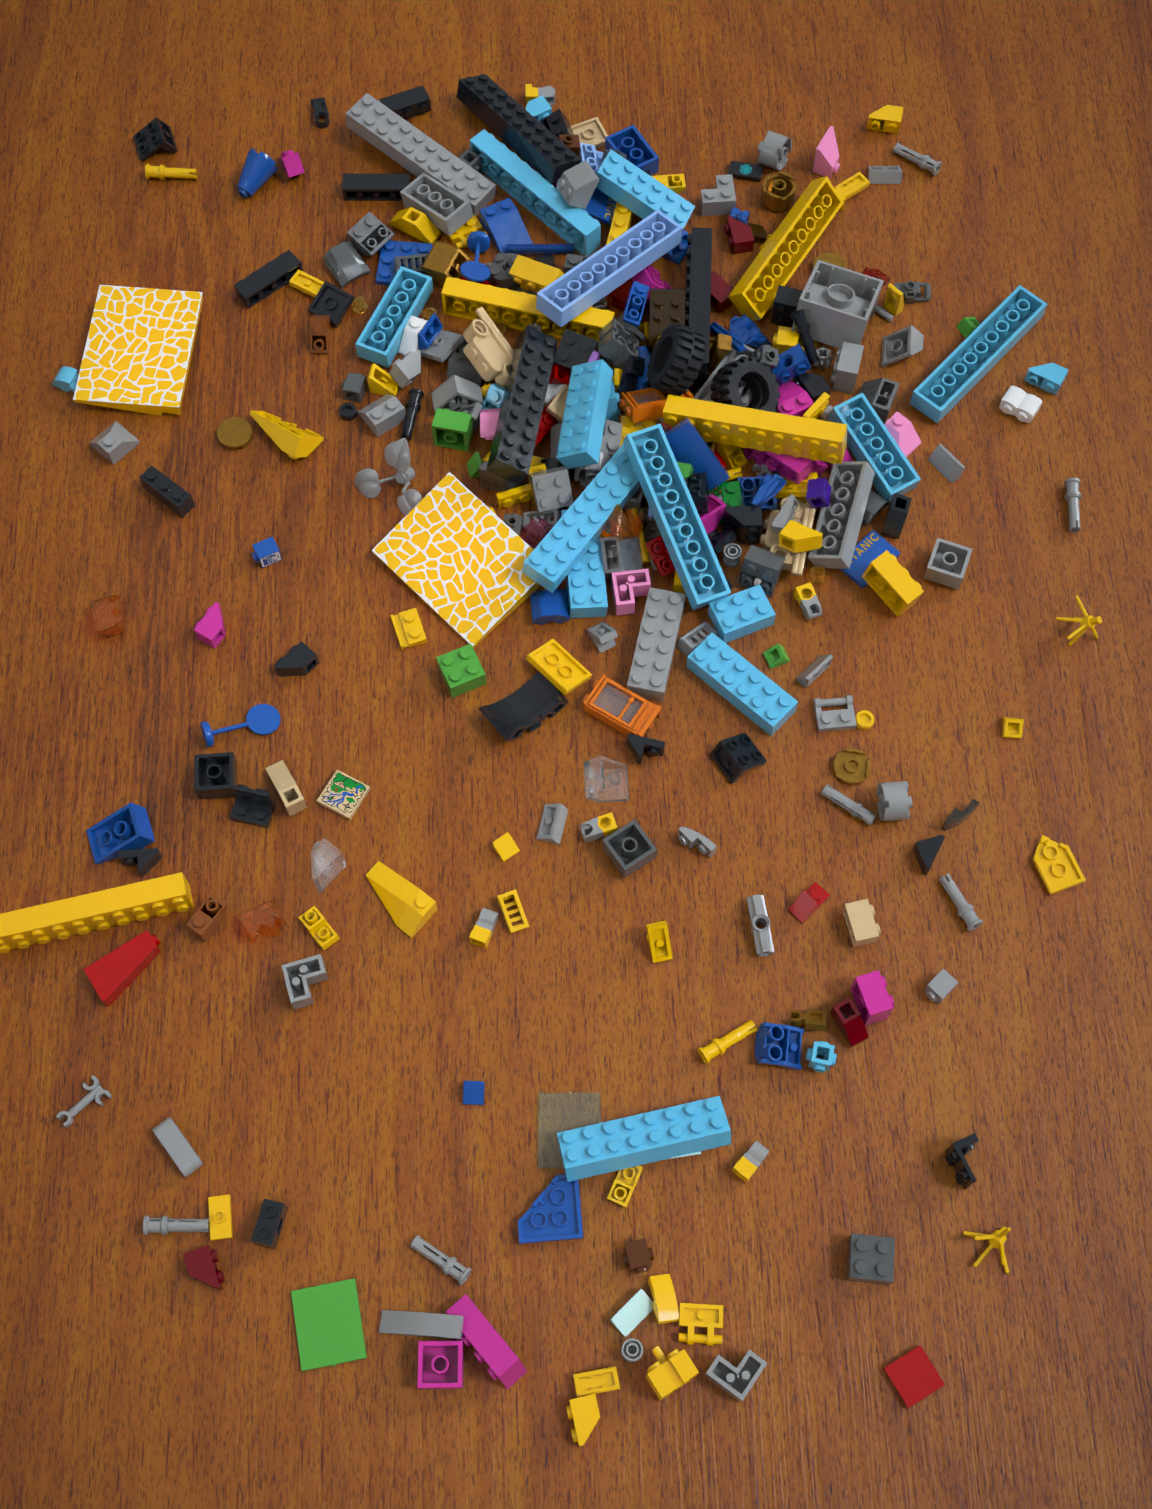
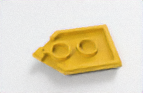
(1057, 866)

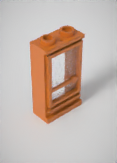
(645, 404)
(620, 707)

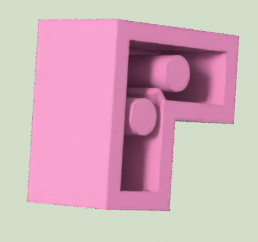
(627, 586)

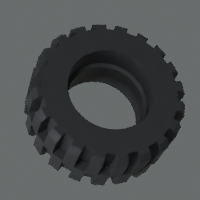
(676, 359)
(755, 375)

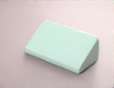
(632, 1313)

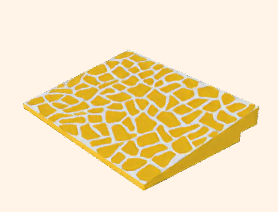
(139, 349)
(459, 559)

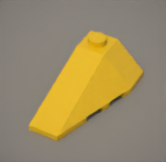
(288, 438)
(402, 899)

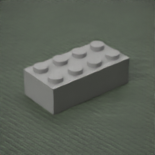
(440, 204)

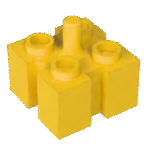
(670, 1372)

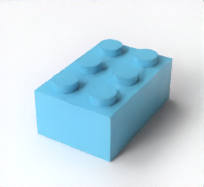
(741, 613)

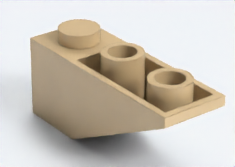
(286, 788)

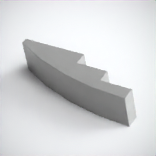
(421, 1324)

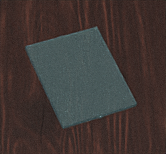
(562, 1113)

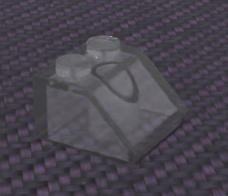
(605, 780)
(326, 863)

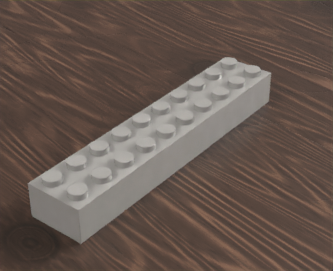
(417, 151)

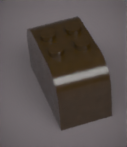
(665, 308)

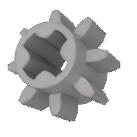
(825, 358)

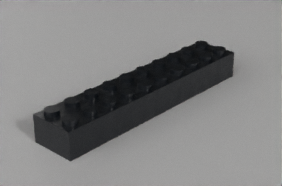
(516, 127)
(699, 290)
(522, 406)

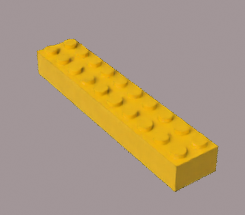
(786, 249)
(515, 309)
(760, 429)
(94, 911)

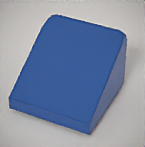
(473, 1092)

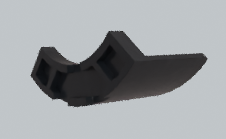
(525, 708)

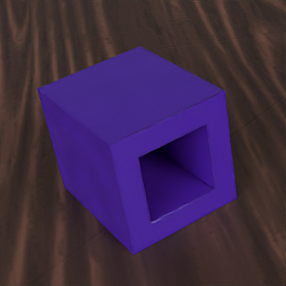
(818, 493)

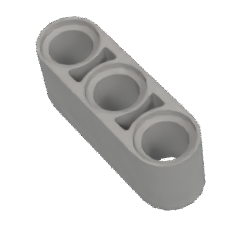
(177, 1146)

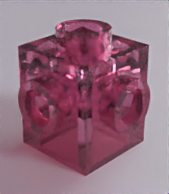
(536, 531)

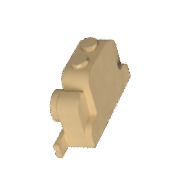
(488, 349)
(794, 561)

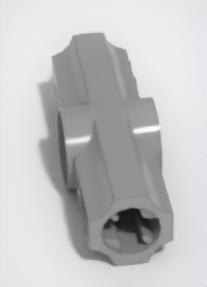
(762, 937)

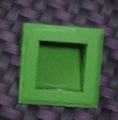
(967, 325)
(473, 465)
(686, 469)
(776, 656)

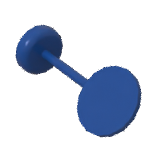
(473, 270)
(260, 719)

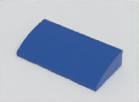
(692, 449)

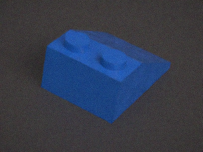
(504, 225)
(122, 830)

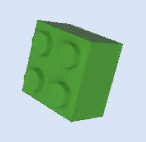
(452, 429)
(461, 670)

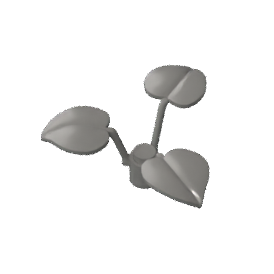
(396, 455)

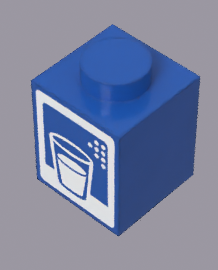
(266, 552)

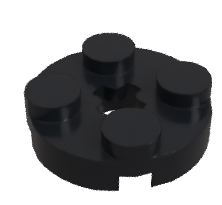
(722, 538)

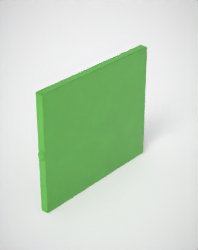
(328, 1324)

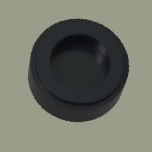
(347, 411)

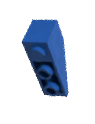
(635, 303)

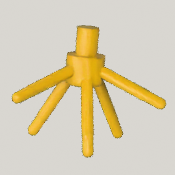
(1086, 622)
(996, 1240)

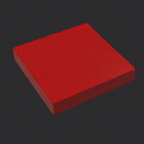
(913, 1376)

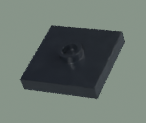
(331, 302)

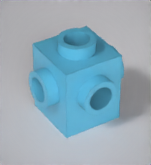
(823, 1050)

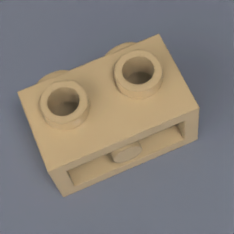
(861, 922)

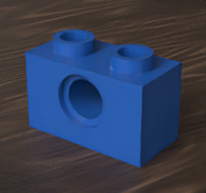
(791, 364)

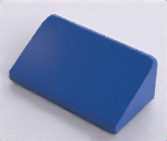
(677, 253)
(429, 332)

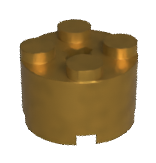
(778, 191)

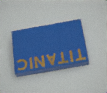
(601, 206)
(864, 553)

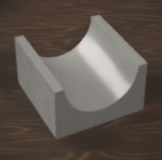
(838, 303)

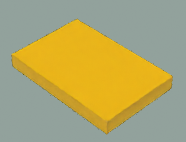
(559, 666)

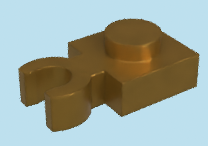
(811, 1019)

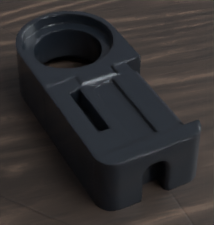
(320, 111)

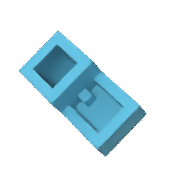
(66, 379)

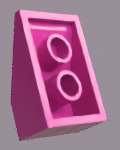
(793, 399)

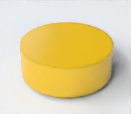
(864, 720)

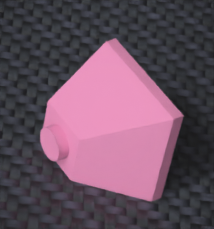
(827, 155)
(903, 433)

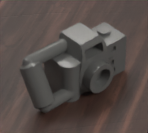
(912, 292)

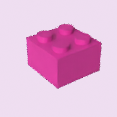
(872, 997)
(440, 1365)

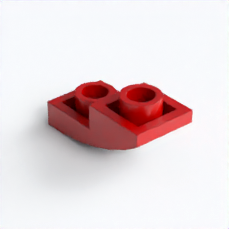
(660, 556)

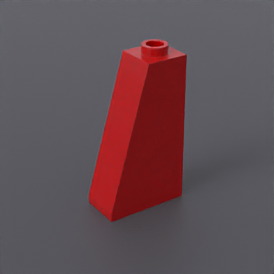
(122, 966)

